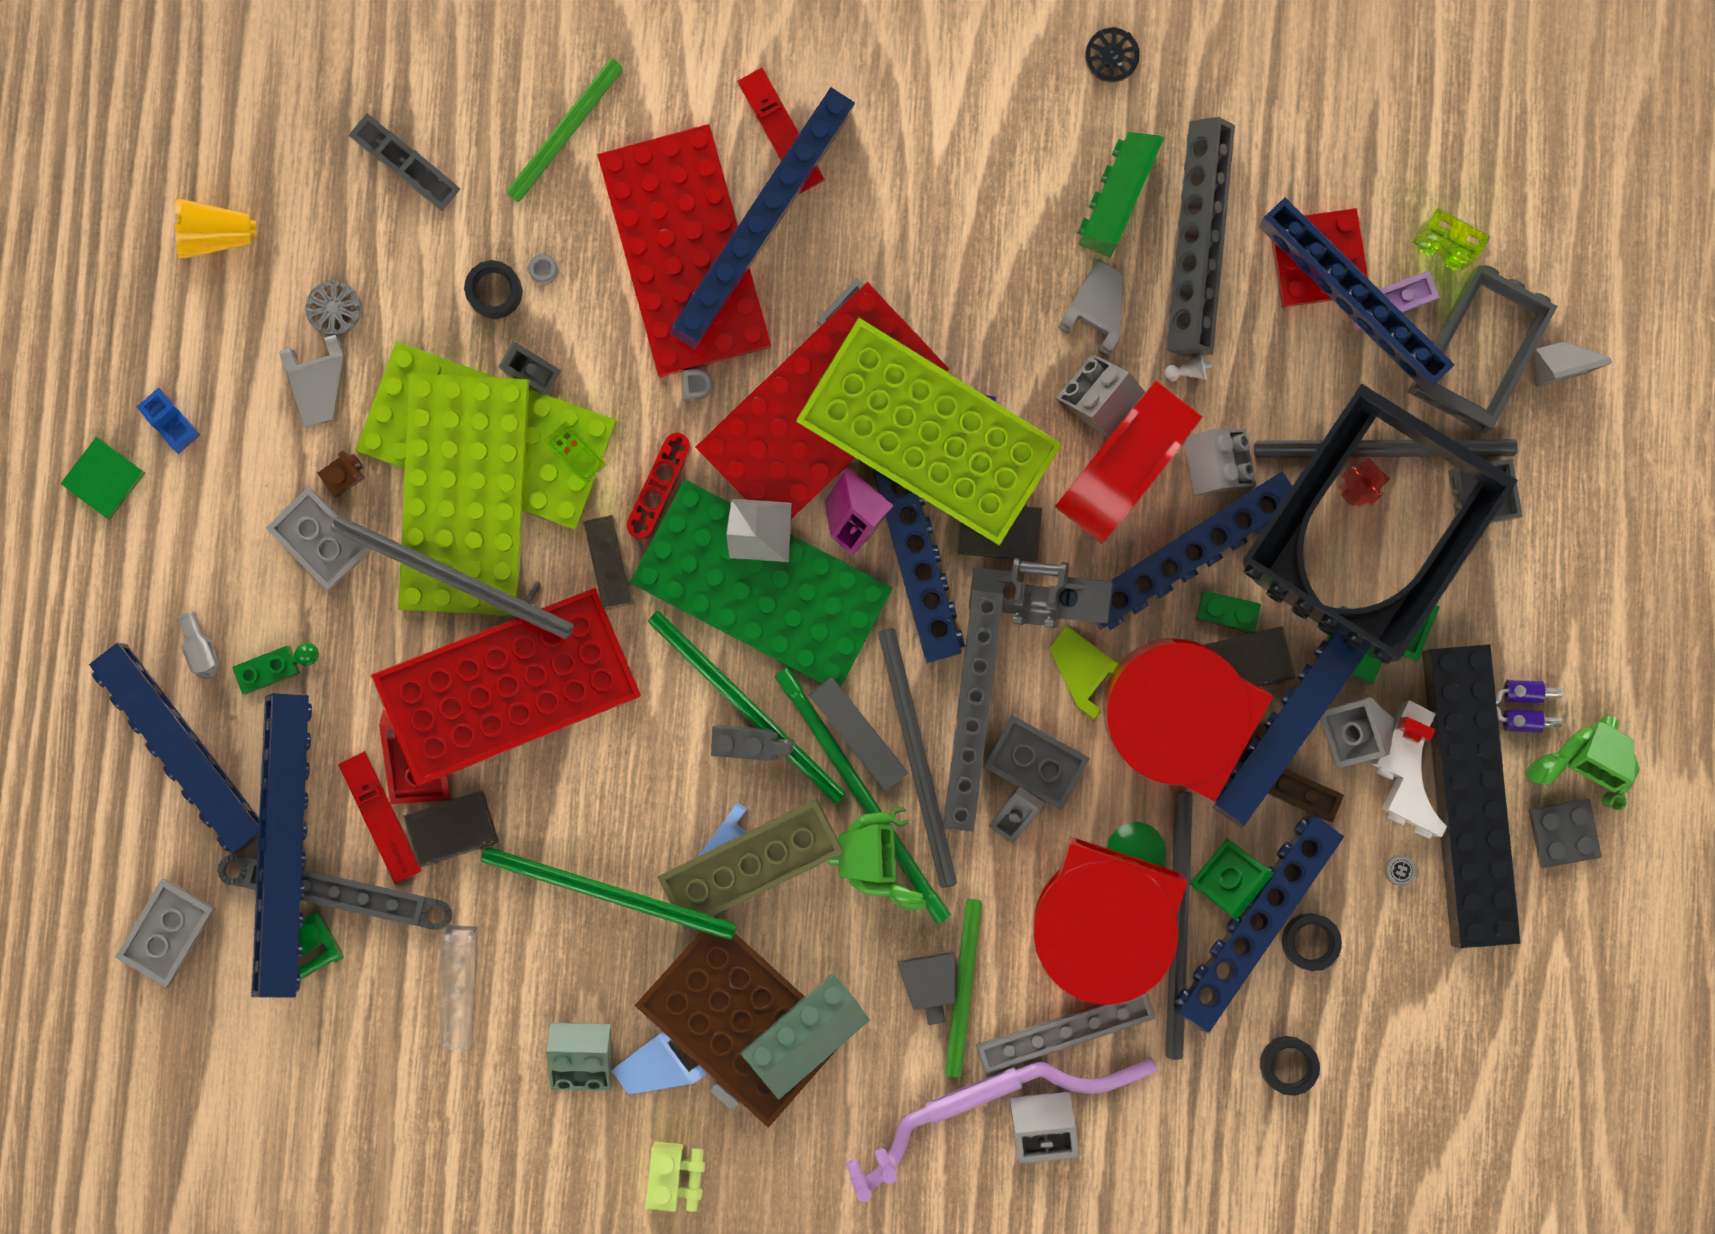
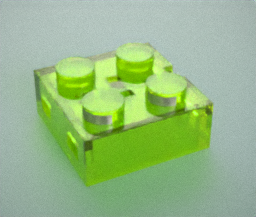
(1450, 243)

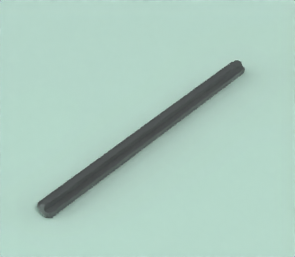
(1382, 448)
(452, 577)
(917, 758)
(1177, 970)

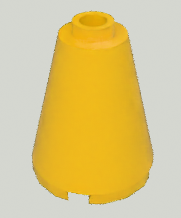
(210, 229)

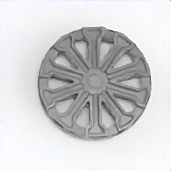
(333, 308)

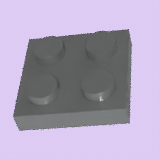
(1565, 833)

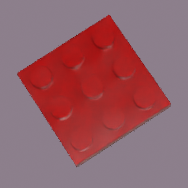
(1344, 233)

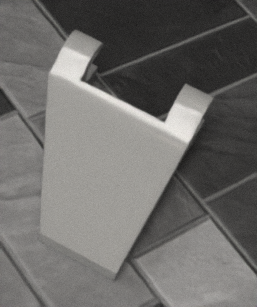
(1099, 305)
(316, 382)

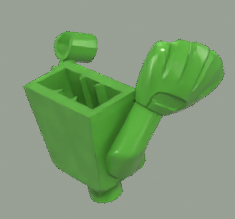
(1596, 753)
(870, 859)

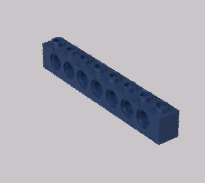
(1355, 294)
(1224, 521)
(933, 647)
(1324, 843)

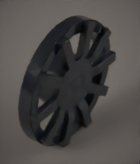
(1112, 54)

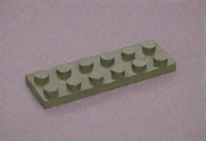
(753, 861)

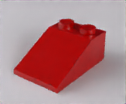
(399, 779)

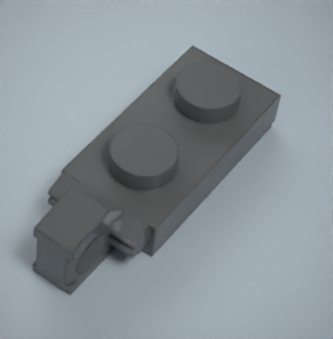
(748, 743)

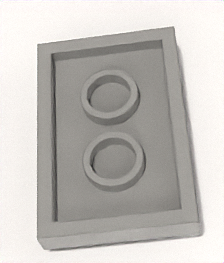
(308, 536)
(165, 932)

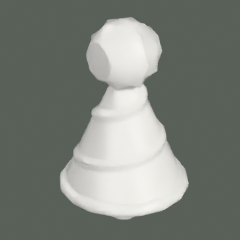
(1193, 368)

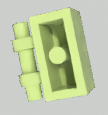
(665, 1177)

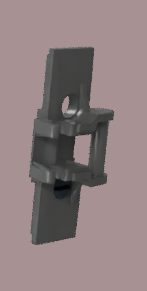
(1042, 605)

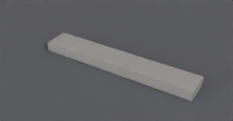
(1062, 1033)

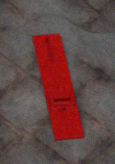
(773, 117)
(380, 817)

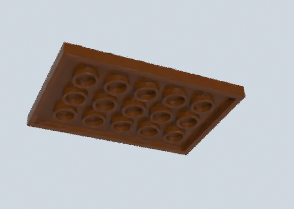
(716, 1005)

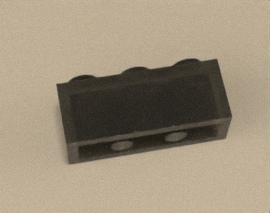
(609, 562)

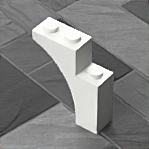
(1407, 797)

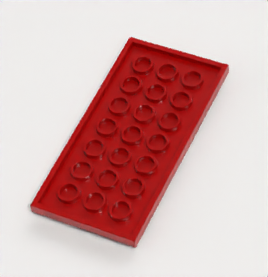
(672, 228)
(761, 443)
(504, 688)

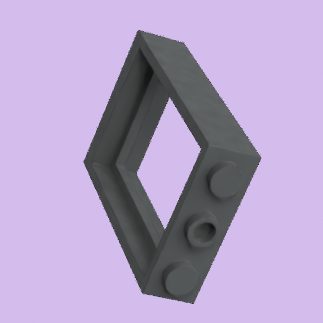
(1515, 291)

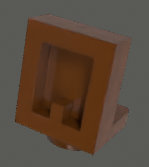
(342, 474)

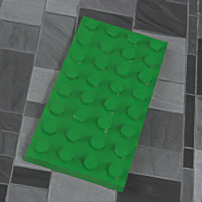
(796, 611)

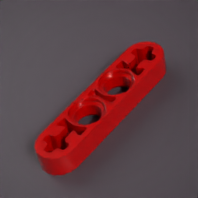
(663, 488)

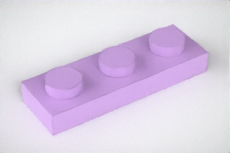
(1410, 293)

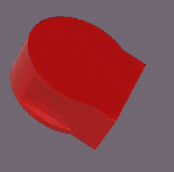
(1128, 462)
(1181, 714)
(1107, 923)

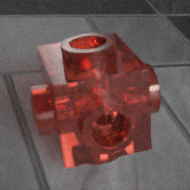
(1369, 476)

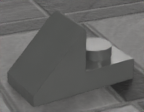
(523, 364)
(1016, 814)

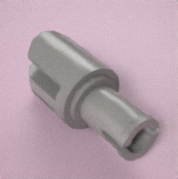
(198, 647)

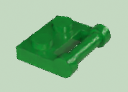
(312, 935)

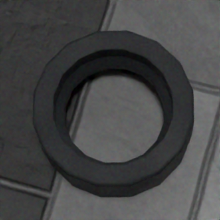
(481, 270)
(1330, 955)
(1310, 1076)

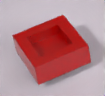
(1414, 730)

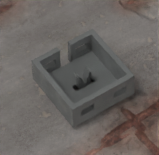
(1463, 483)

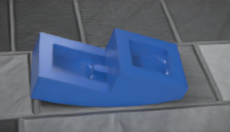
(168, 420)

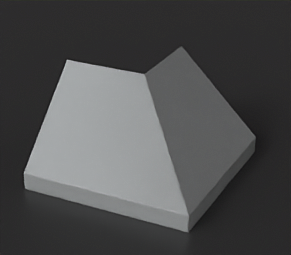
(1565, 361)
(759, 530)
(1358, 731)

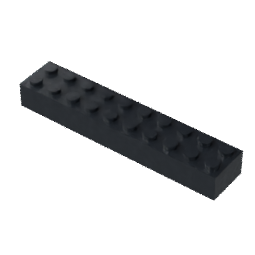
(1471, 797)

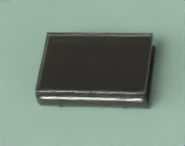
(1019, 542)
(1258, 656)
(451, 829)

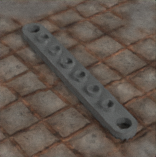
(349, 895)

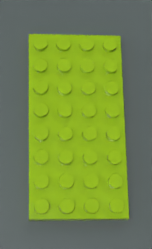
(928, 431)
(549, 483)
(464, 487)

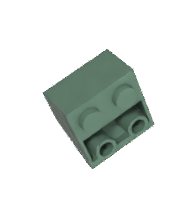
(579, 1056)

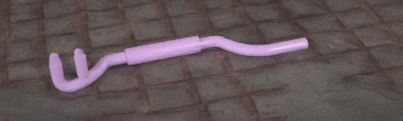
(974, 1096)

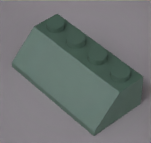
(805, 1036)

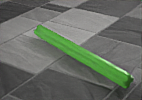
(564, 130)
(963, 988)

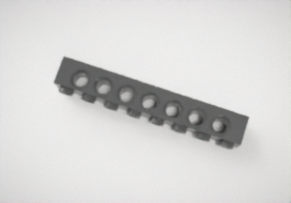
(1201, 237)
(973, 710)

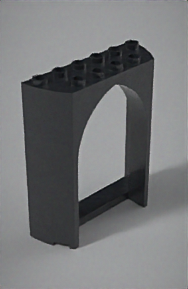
(1391, 625)

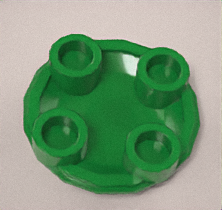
(1139, 842)

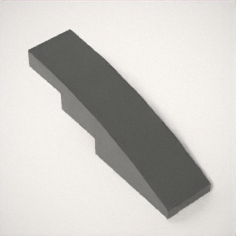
(404, 162)
(858, 733)

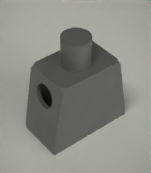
(930, 983)

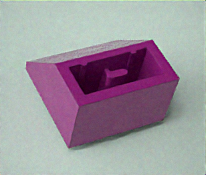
(854, 511)

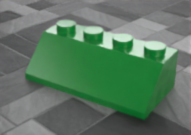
(1120, 192)

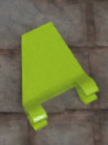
(1082, 668)

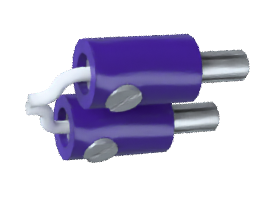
(1526, 720)

